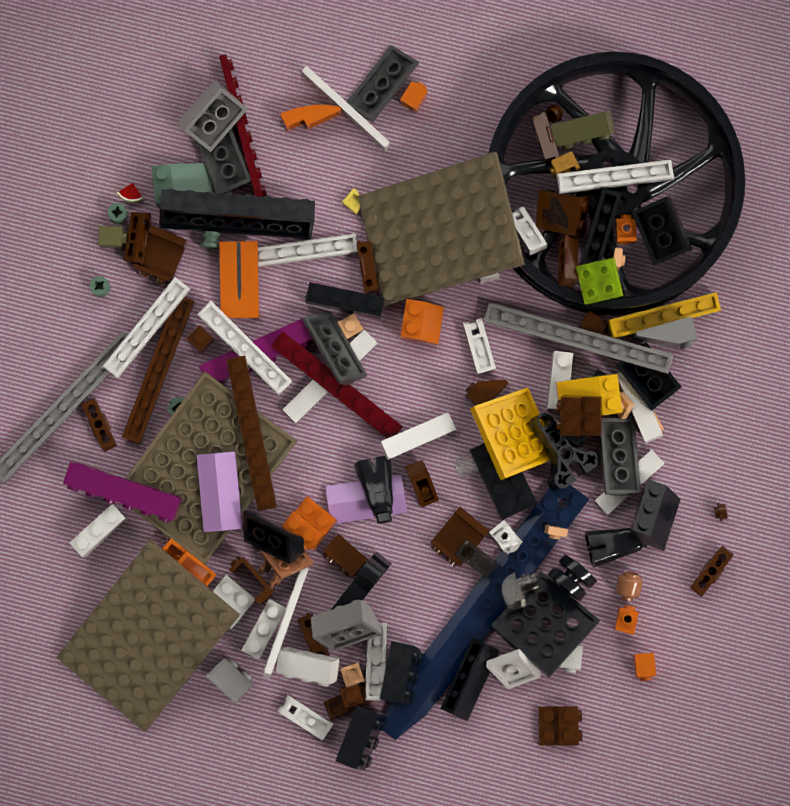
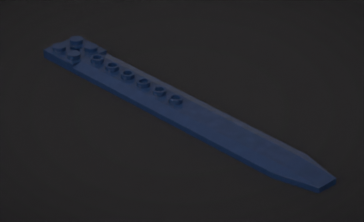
(483, 607)

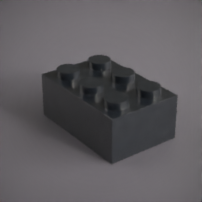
(661, 230)
(401, 674)
(361, 738)

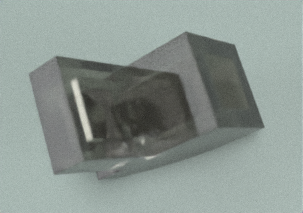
(476, 558)
(514, 588)

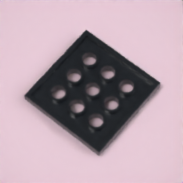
(531, 625)

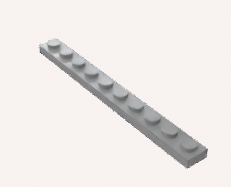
(578, 338)
(57, 413)

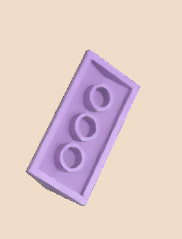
(219, 491)
(349, 502)

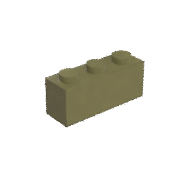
(583, 129)

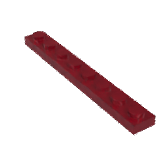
(246, 138)
(345, 393)

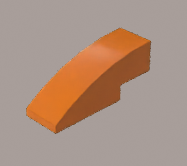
(310, 115)
(189, 561)

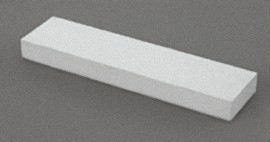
(642, 414)
(417, 436)
(647, 466)
(376, 664)

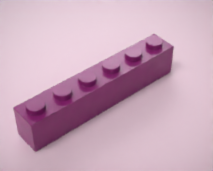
(297, 331)
(122, 490)

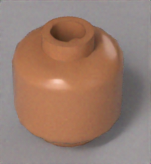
(629, 585)

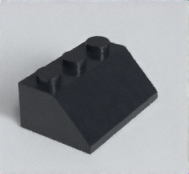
(650, 385)
(654, 515)
(272, 537)

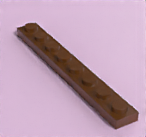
(157, 371)
(251, 433)

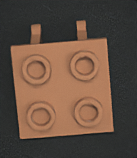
(283, 569)

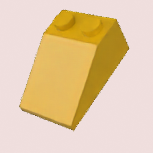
(603, 385)

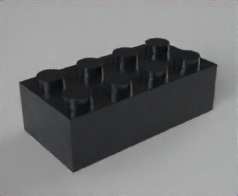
(508, 495)

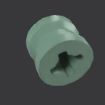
(120, 215)
(210, 240)
(100, 290)

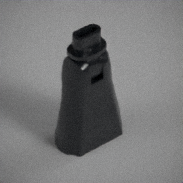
(377, 486)
(610, 545)

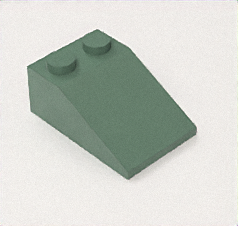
(181, 178)

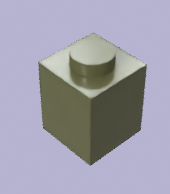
(112, 237)

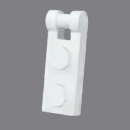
(528, 232)
(479, 347)
(306, 718)

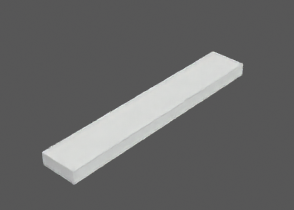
(353, 115)
(615, 176)
(307, 250)
(146, 327)
(244, 346)
(314, 392)
(285, 623)

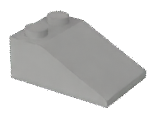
(672, 334)
(230, 679)

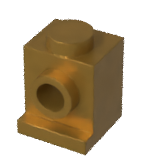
(564, 164)

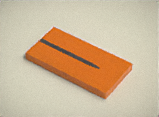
(239, 279)

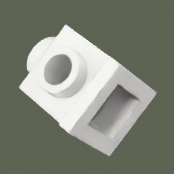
(502, 531)

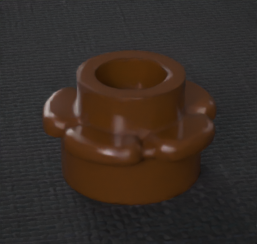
(554, 113)
(720, 511)

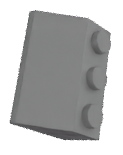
(212, 116)
(345, 625)

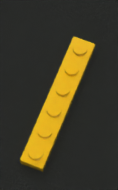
(664, 314)

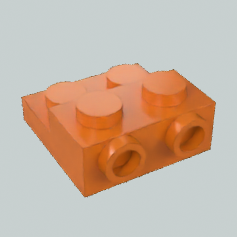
(310, 522)

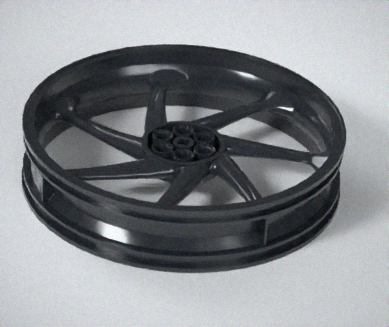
(722, 143)

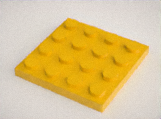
(508, 434)

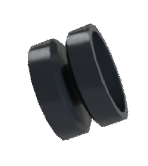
(573, 576)

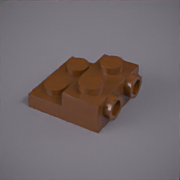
(580, 415)
(559, 725)

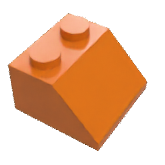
(422, 322)

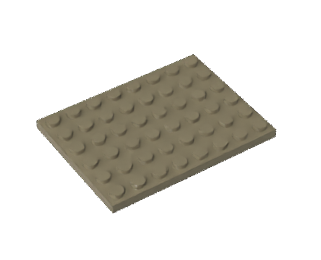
(441, 229)
(202, 425)
(148, 635)

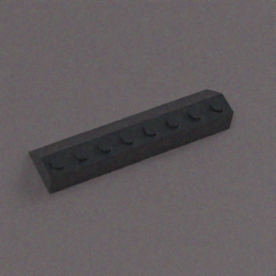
(236, 214)

